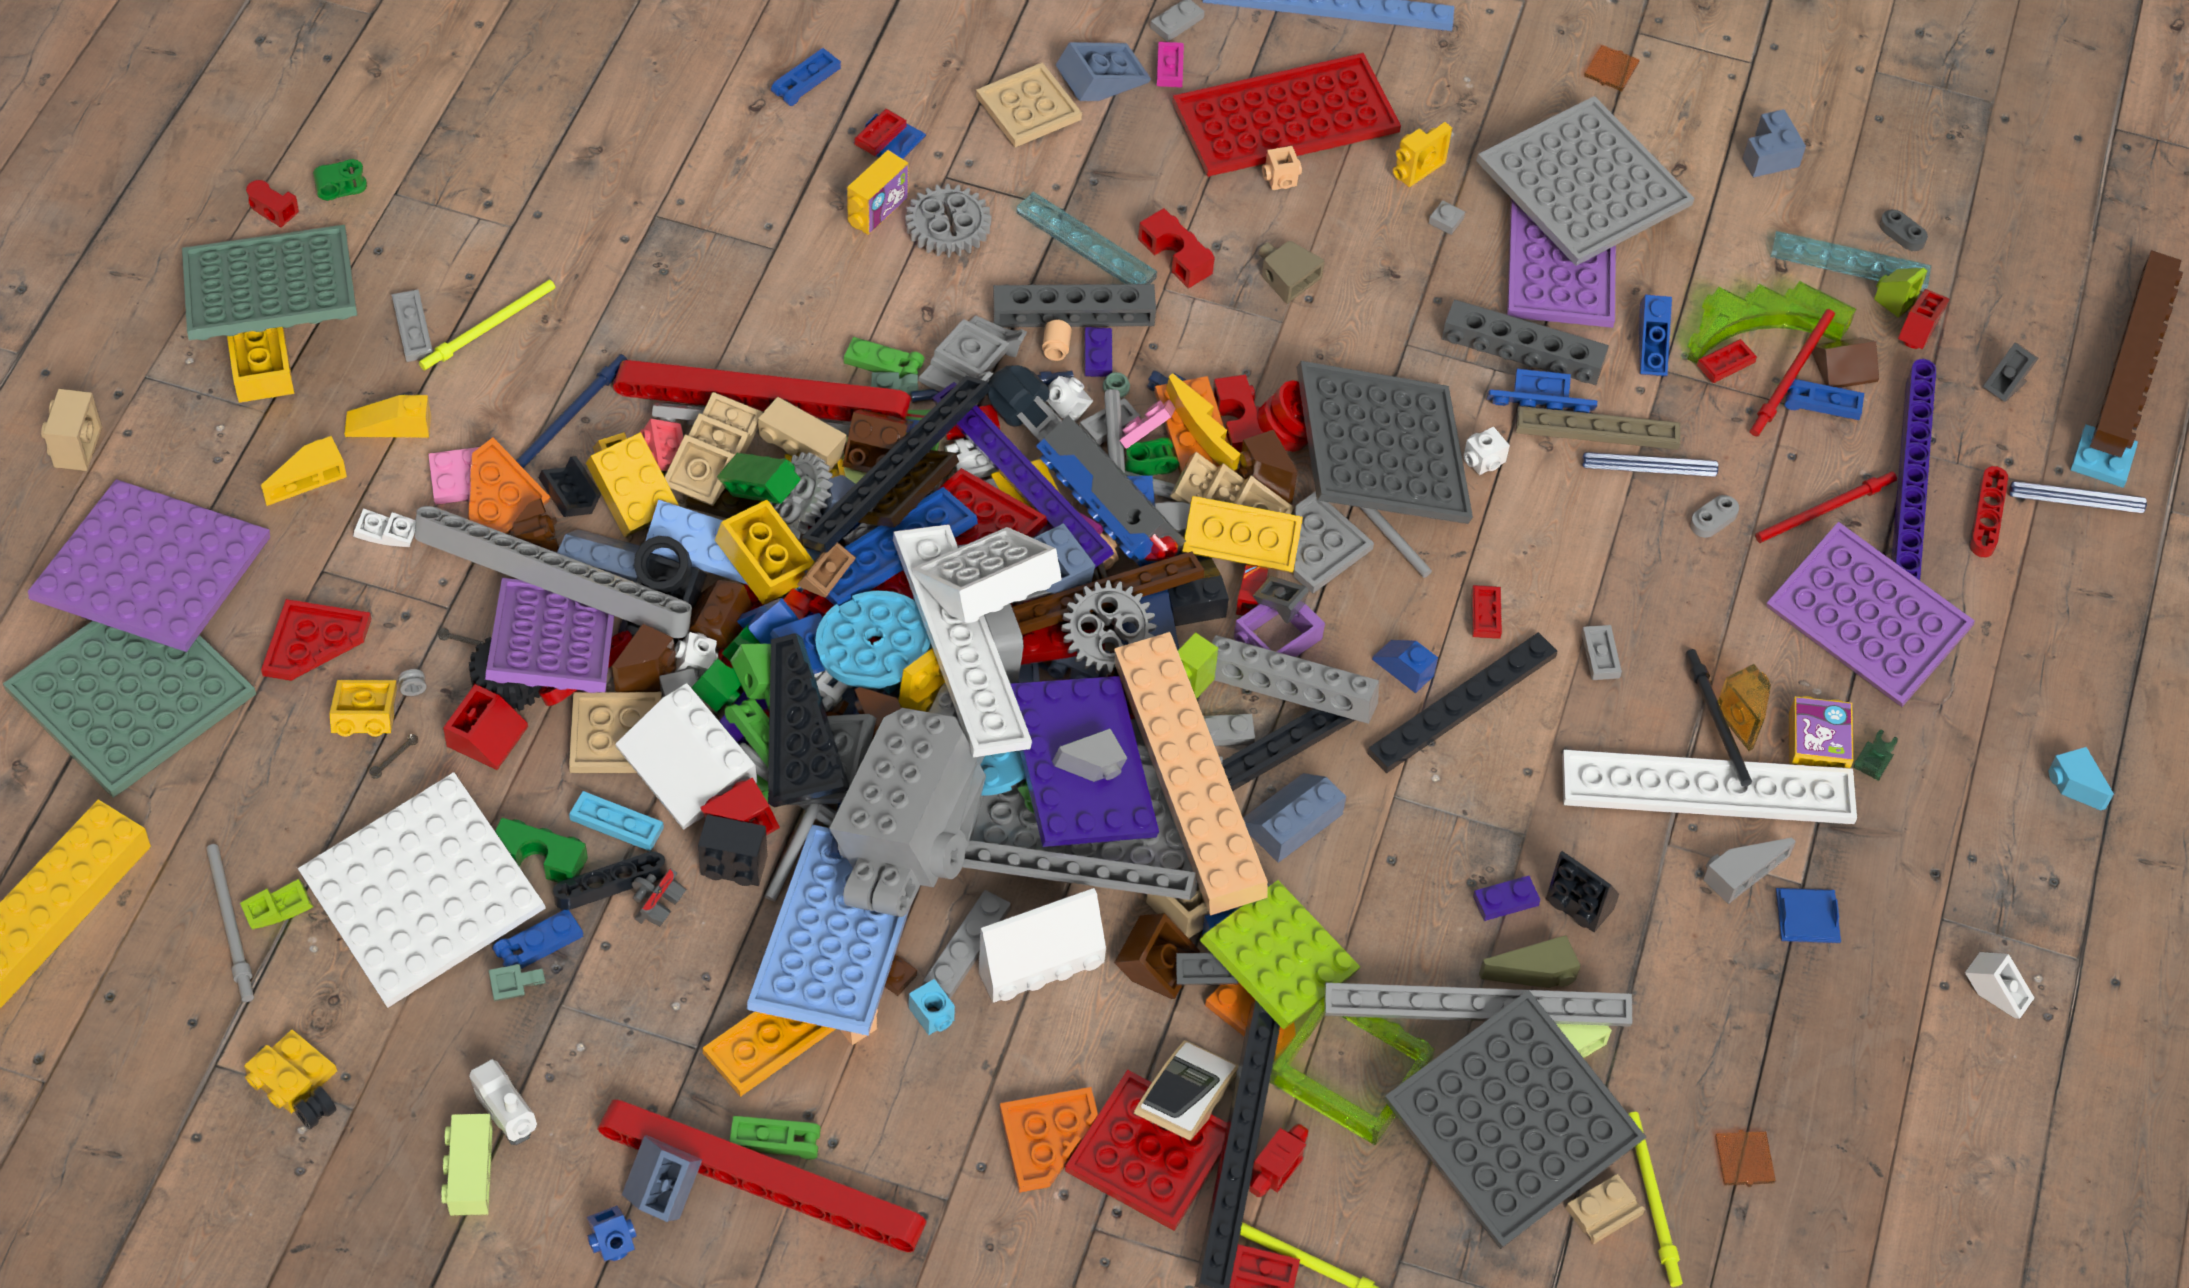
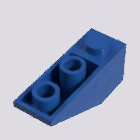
(1654, 334)

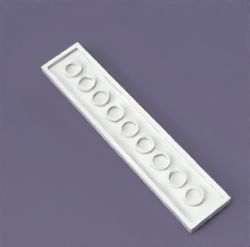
(964, 655)
(1708, 787)

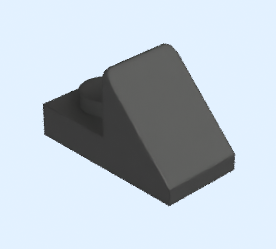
(2010, 372)
(1283, 596)

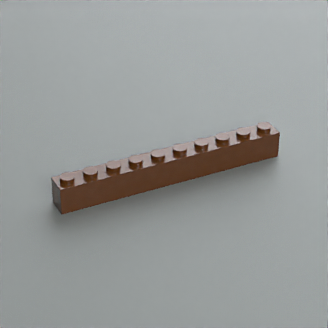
(2136, 354)

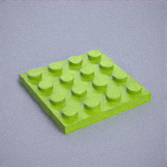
(1279, 954)

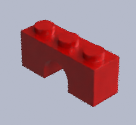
(1164, 232)
(1237, 399)

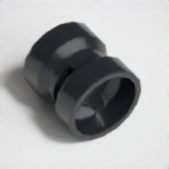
(314, 1107)

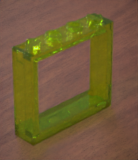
(1332, 1104)

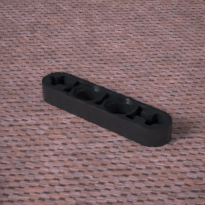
(608, 877)

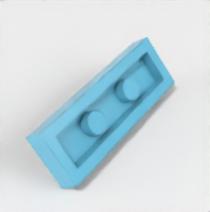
(616, 821)

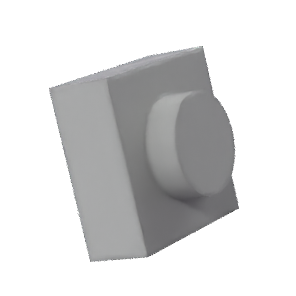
(1446, 217)

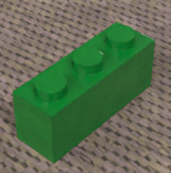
(759, 477)

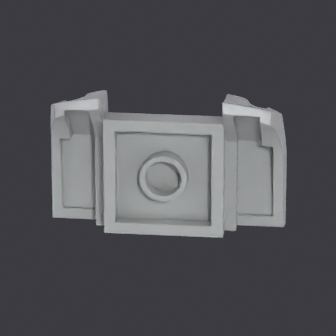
(971, 351)

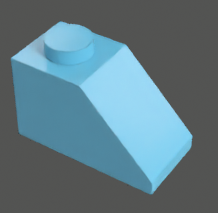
(2080, 778)

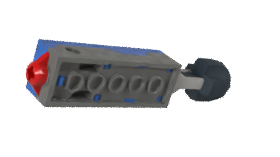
(1085, 468)

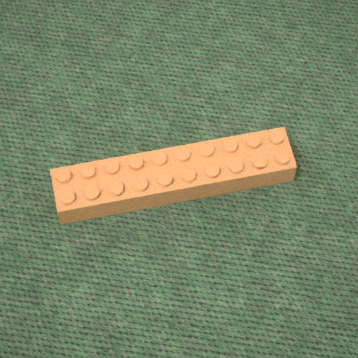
(1190, 774)

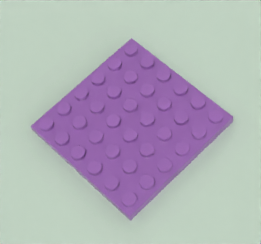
(150, 565)

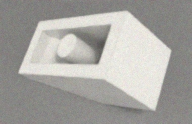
(2000, 983)

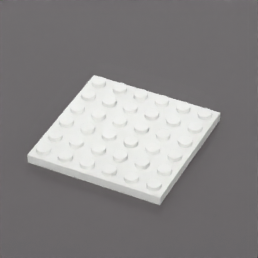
(421, 889)

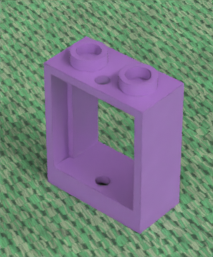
(1305, 621)

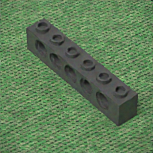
(1075, 304)
(1524, 342)

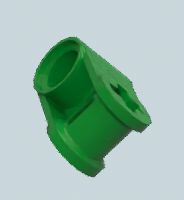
(337, 181)
(1149, 458)

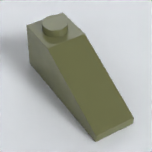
(1536, 965)

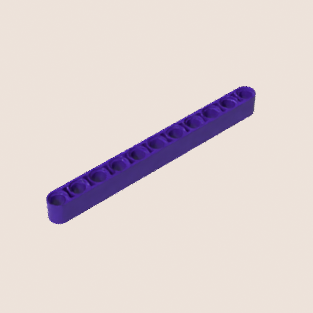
(1914, 467)

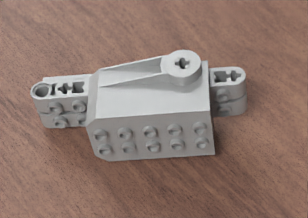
(909, 808)

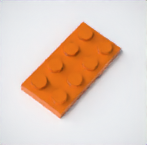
(1183, 442)

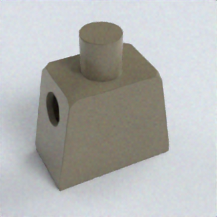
(1290, 269)

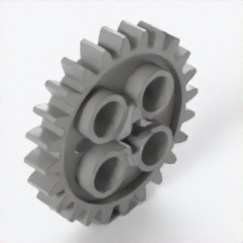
(965, 214)
(808, 496)
(1127, 610)

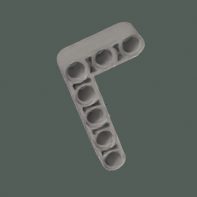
(1007, 639)

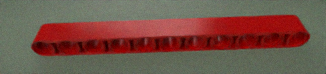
(757, 391)
(769, 1177)

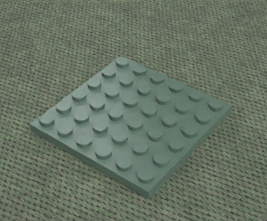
(268, 282)
(126, 700)

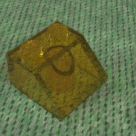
(1745, 703)

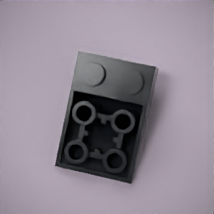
(1581, 893)

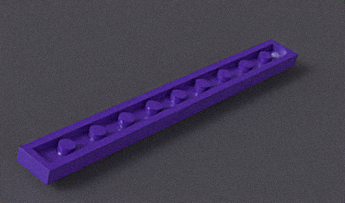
(1028, 480)

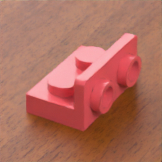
(663, 441)

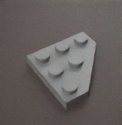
(1326, 543)

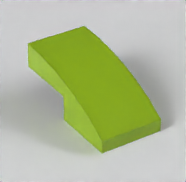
(271, 908)

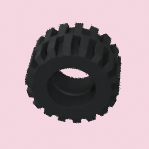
(513, 693)

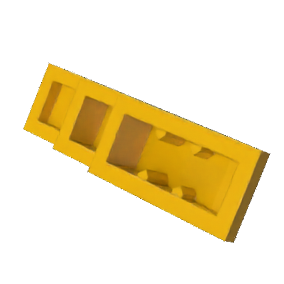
(1198, 419)

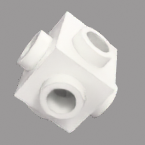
(1068, 397)
(1486, 451)
(695, 652)

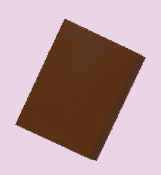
(1847, 362)

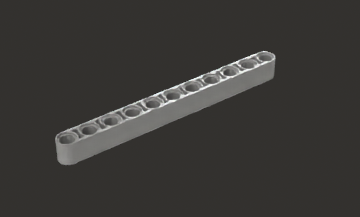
(552, 571)

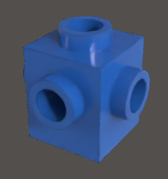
(611, 1234)

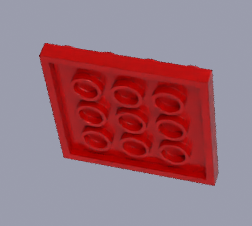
(1143, 1161)

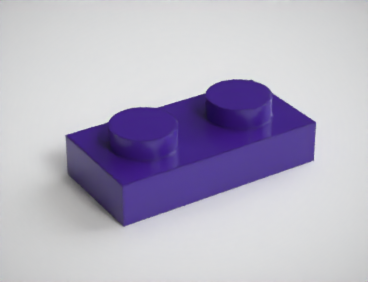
(1098, 352)
(1506, 898)

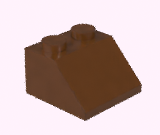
(1269, 464)
(718, 612)
(643, 661)
(1151, 954)

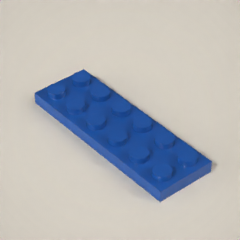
(876, 551)

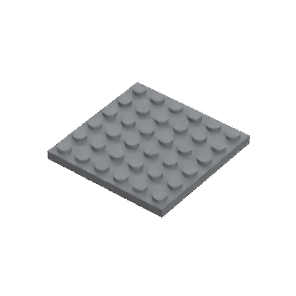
(1585, 180)

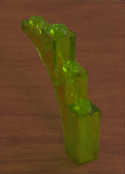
(1766, 309)

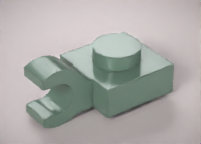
(892, 381)
(510, 982)

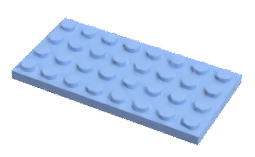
(823, 956)

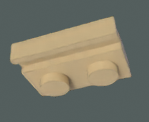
(1605, 1208)

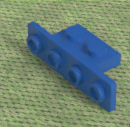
(1541, 389)

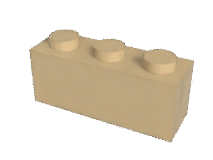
(801, 432)

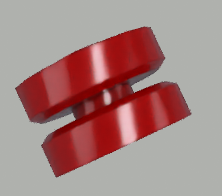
(1285, 416)

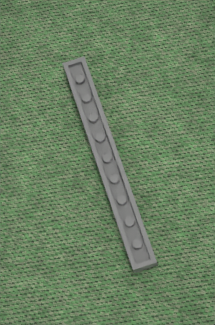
(1472, 1003)

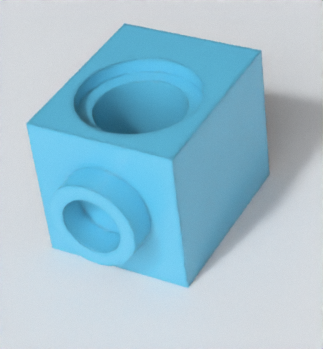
(932, 996)

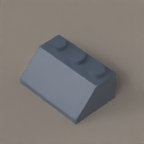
(601, 552)
(1295, 814)

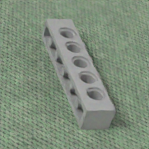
(1296, 680)

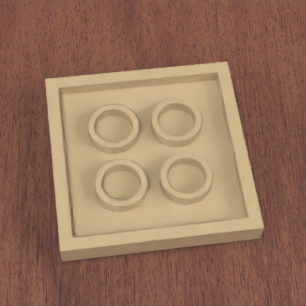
(1028, 104)
(600, 723)

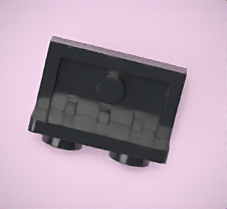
(571, 488)

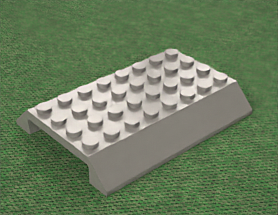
(1009, 842)

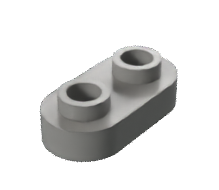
(1717, 516)

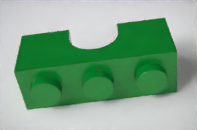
(719, 681)
(563, 854)

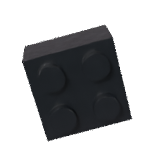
(732, 850)

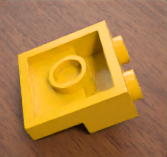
(1422, 153)
(921, 683)
(363, 707)
(288, 1070)

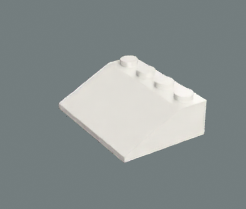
(989, 573)
(685, 755)
(1041, 946)

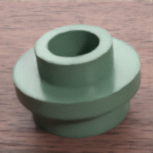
(1117, 381)

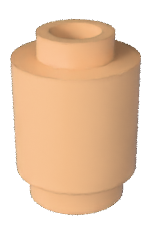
(1056, 340)

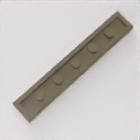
(1598, 427)

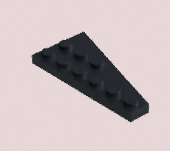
(801, 742)

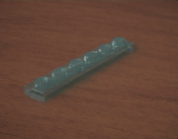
(1085, 241)
(1840, 258)

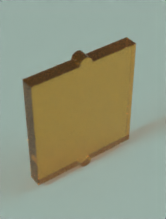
(1611, 68)
(1745, 1158)

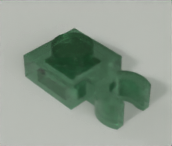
(1875, 756)

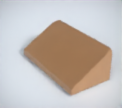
(826, 571)

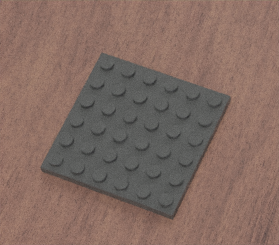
(1383, 443)
(1514, 1118)

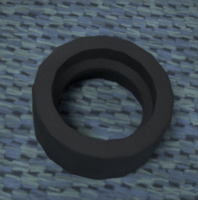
(662, 542)

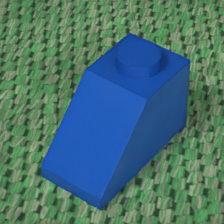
(1407, 662)

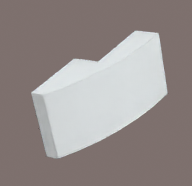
(384, 530)

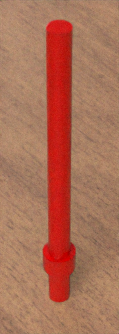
(1768, 410)
(1869, 487)

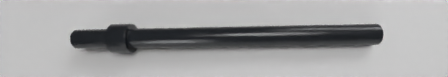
(1701, 677)

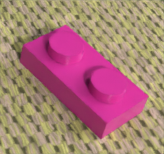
(1170, 64)

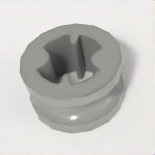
(412, 682)

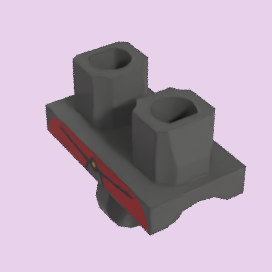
(652, 909)

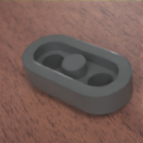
(1903, 230)

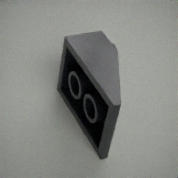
(664, 569)
(1200, 599)

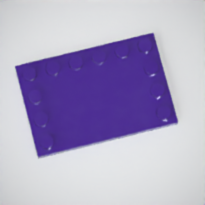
(1066, 804)

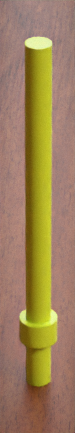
(446, 350)
(1668, 1252)
(1305, 1259)

